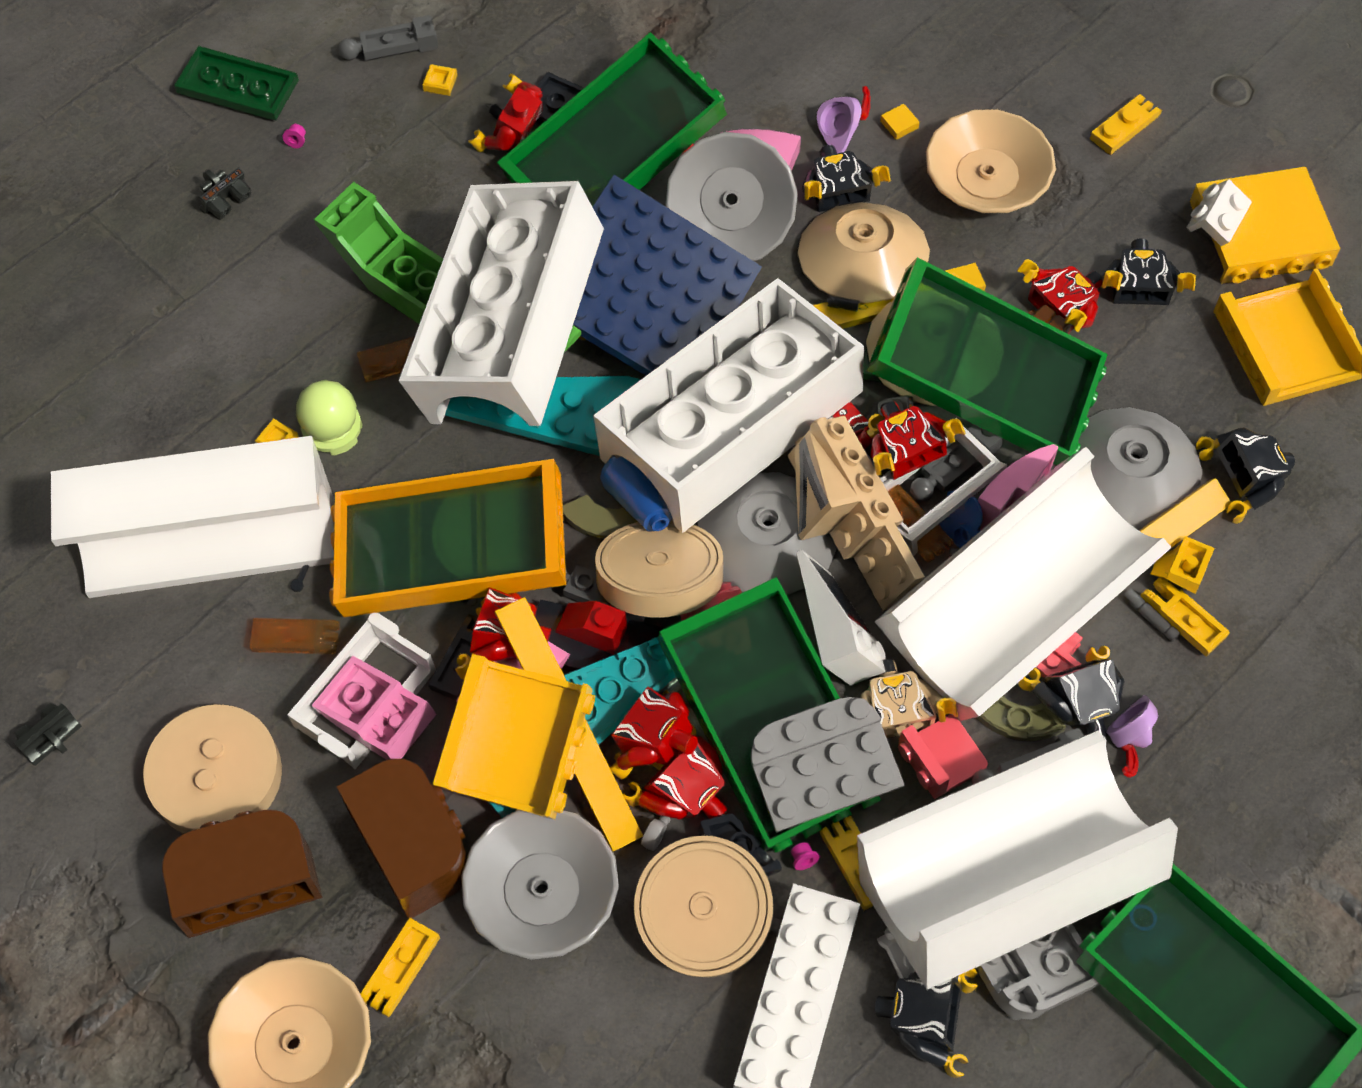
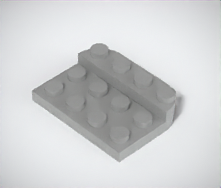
(823, 761)
(1038, 975)

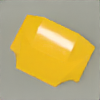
(1184, 564)

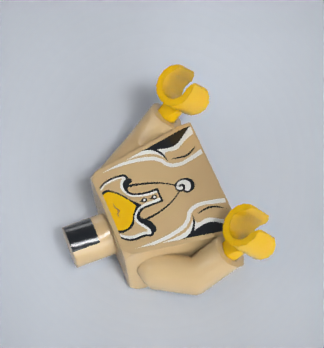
(906, 701)

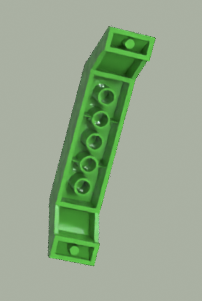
(382, 254)

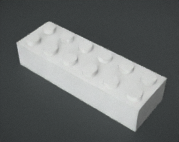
(798, 991)

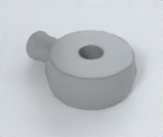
(655, 833)

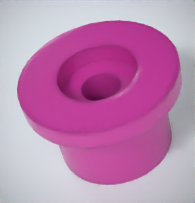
(294, 136)
(804, 856)

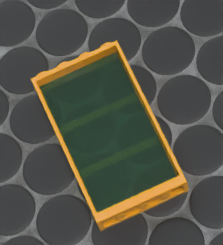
(448, 538)

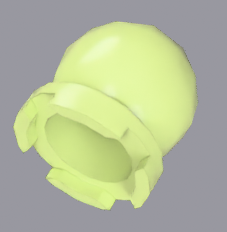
(329, 416)

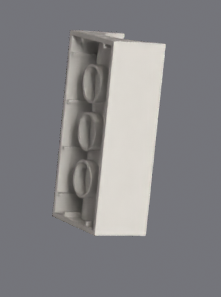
(504, 299)
(732, 400)
(195, 516)
(1019, 588)
(1010, 860)

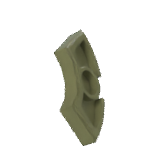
(594, 519)
(1020, 721)

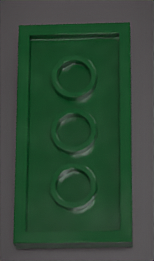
(236, 83)

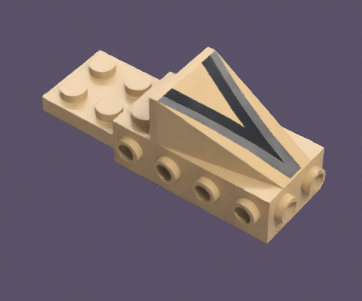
(847, 499)

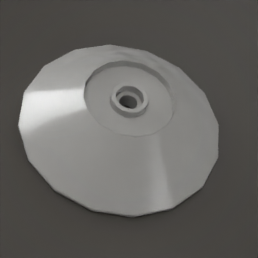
(750, 171)
(1147, 485)
(758, 551)
(535, 851)

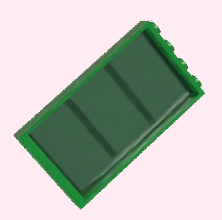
(621, 124)
(987, 361)
(742, 671)
(1218, 991)

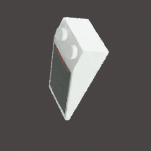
(841, 635)

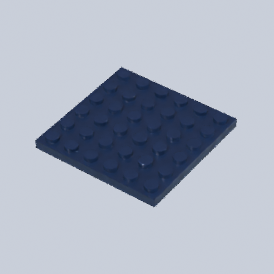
(656, 280)

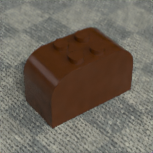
(408, 832)
(238, 871)

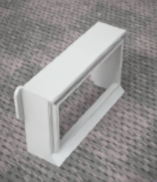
(991, 470)
(374, 631)

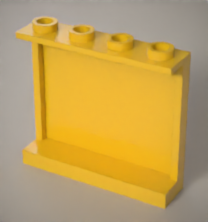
(1281, 229)
(1291, 339)
(514, 737)

